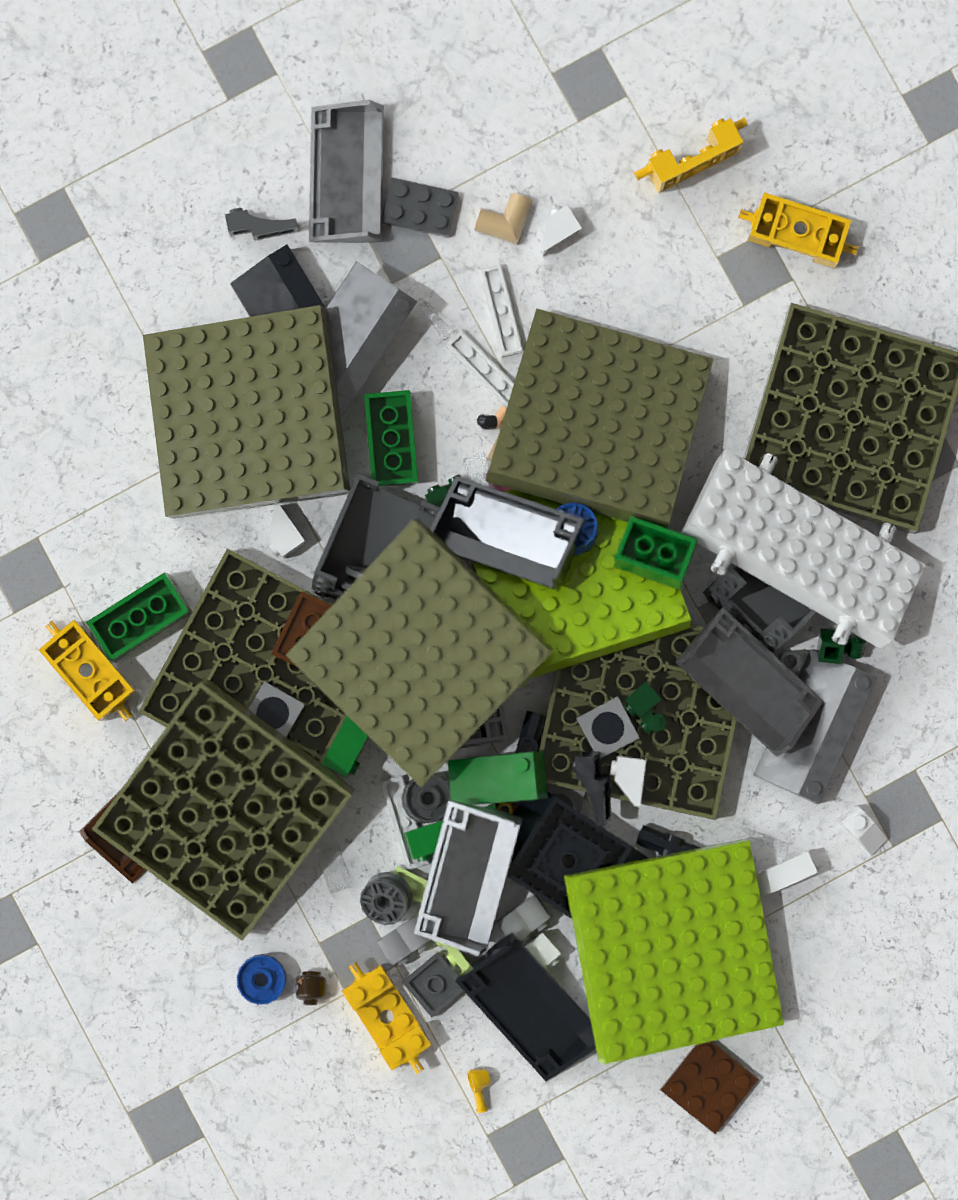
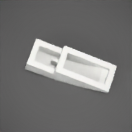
(785, 873)

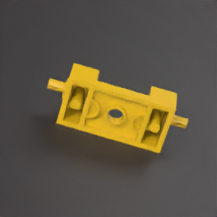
(723, 143)
(775, 222)
(105, 688)
(403, 1037)

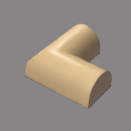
(506, 226)

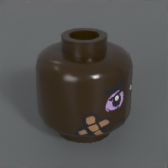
(310, 987)

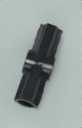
(531, 730)
(662, 842)

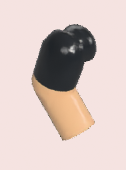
(492, 421)

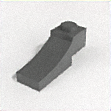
(241, 222)

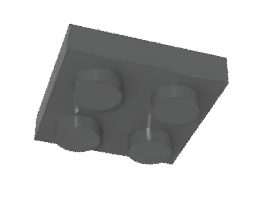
(433, 984)

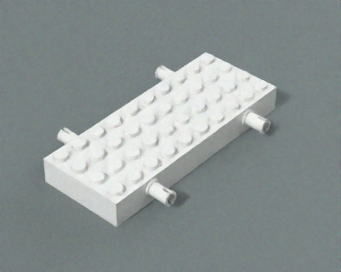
(804, 549)

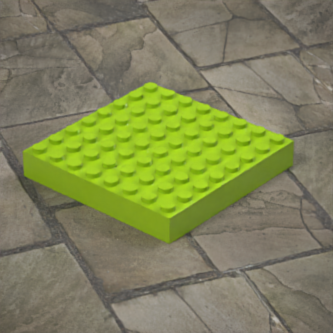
(597, 604)
(674, 951)

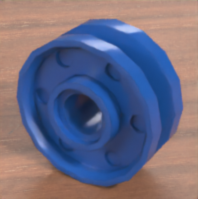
(589, 530)
(250, 989)

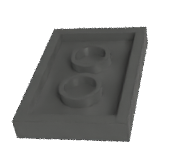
(420, 207)

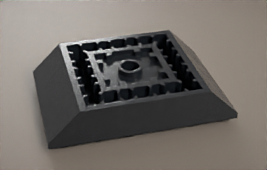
(548, 834)

